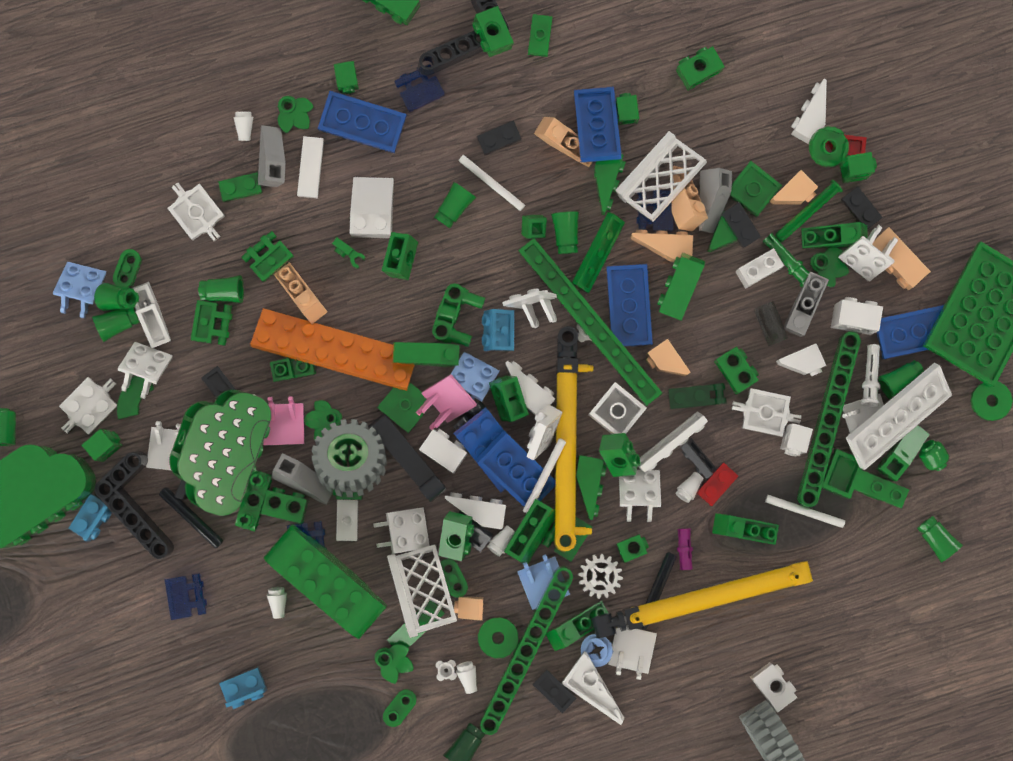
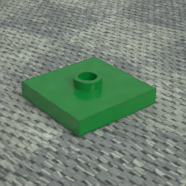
(754, 188)
(402, 406)

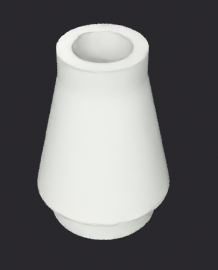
(243, 124)
(689, 487)
(500, 541)
(277, 601)
(467, 674)

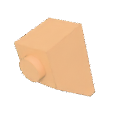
(796, 191)
(666, 359)
(469, 608)

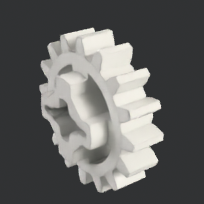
(592, 582)

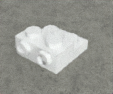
(543, 431)

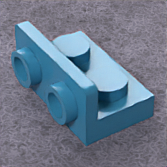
(498, 330)
(90, 518)
(243, 687)

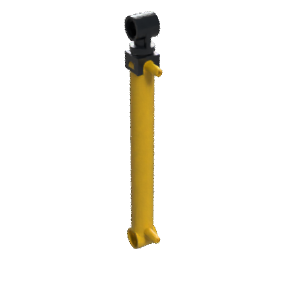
(565, 485)
(702, 599)

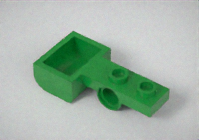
(846, 476)

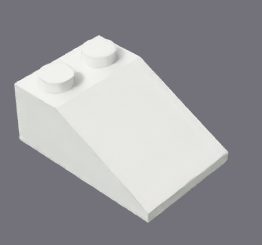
(371, 207)

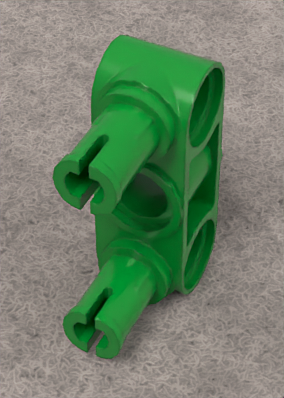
(449, 312)
(249, 515)

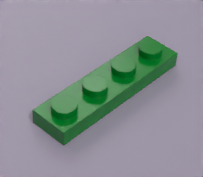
(598, 252)

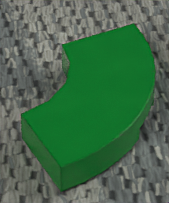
(129, 401)

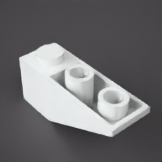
(814, 114)
(534, 396)
(486, 514)

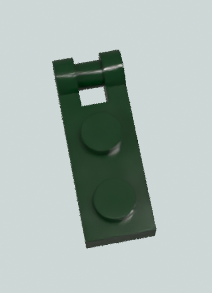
(696, 396)

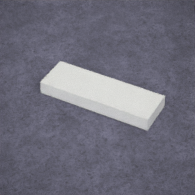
(310, 167)

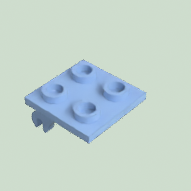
(80, 284)
(474, 376)
(536, 578)

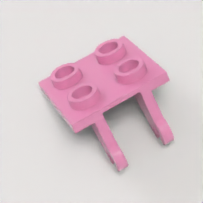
(448, 399)
(285, 423)

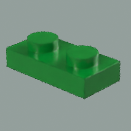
(240, 187)

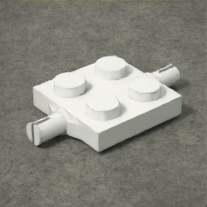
(196, 212)
(88, 405)
(766, 412)

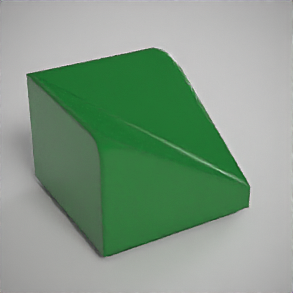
(534, 226)

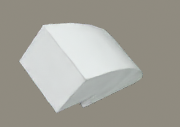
(151, 316)

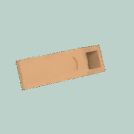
(560, 138)
(687, 205)
(665, 244)
(300, 293)

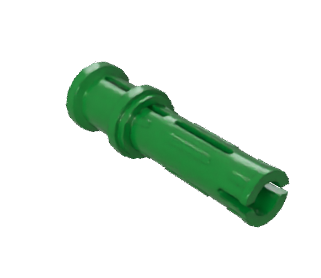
(794, 267)

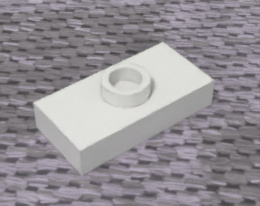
(347, 520)

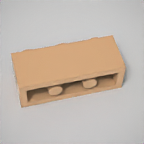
(907, 266)

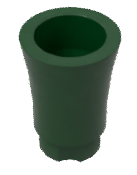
(465, 745)

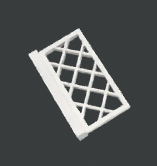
(646, 170)
(404, 594)

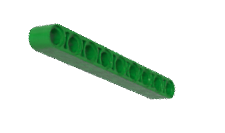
(835, 411)
(520, 658)

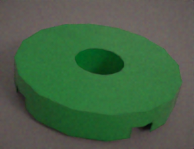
(817, 146)
(999, 410)
(495, 625)

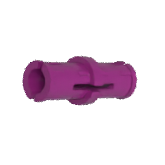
(685, 549)

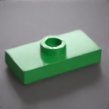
(540, 35)

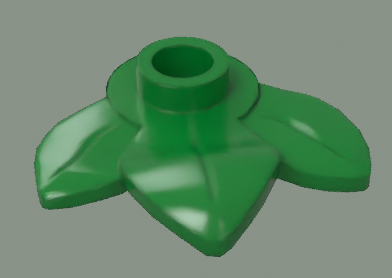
(296, 116)
(832, 265)
(320, 417)
(396, 664)

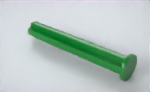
(808, 211)

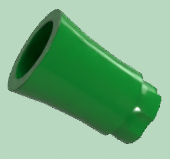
(454, 205)
(566, 231)
(222, 289)
(114, 297)
(115, 322)
(898, 379)
(939, 539)

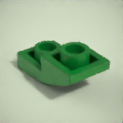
(290, 369)

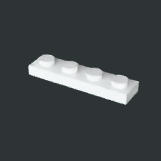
(670, 442)

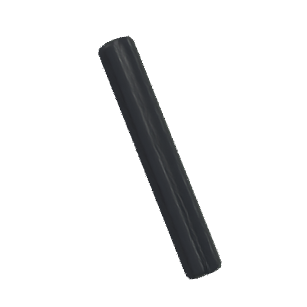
(187, 514)
(661, 579)

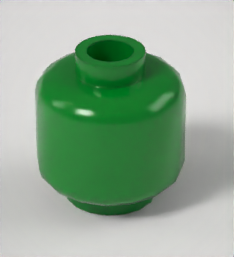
(933, 455)

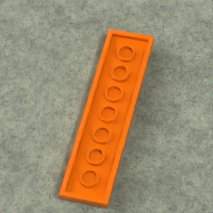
(330, 349)

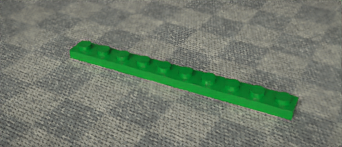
(590, 322)

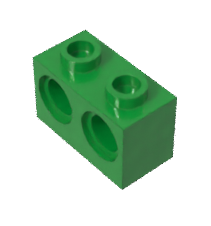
(857, 167)
(732, 373)
(508, 398)
(102, 445)
(284, 510)

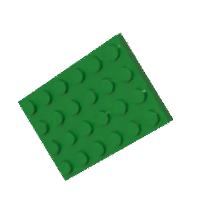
(978, 317)

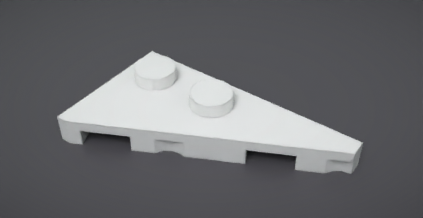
(588, 684)

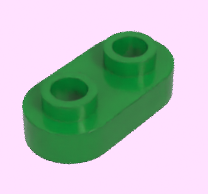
(125, 269)
(454, 577)
(399, 707)

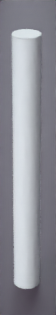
(491, 182)
(545, 473)
(805, 511)

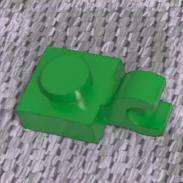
(343, 249)

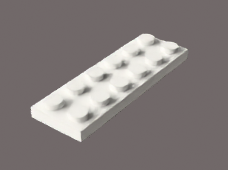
(899, 416)

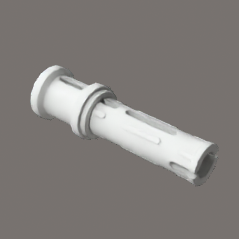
(870, 387)

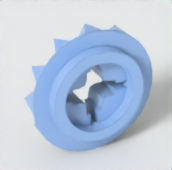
(606, 652)

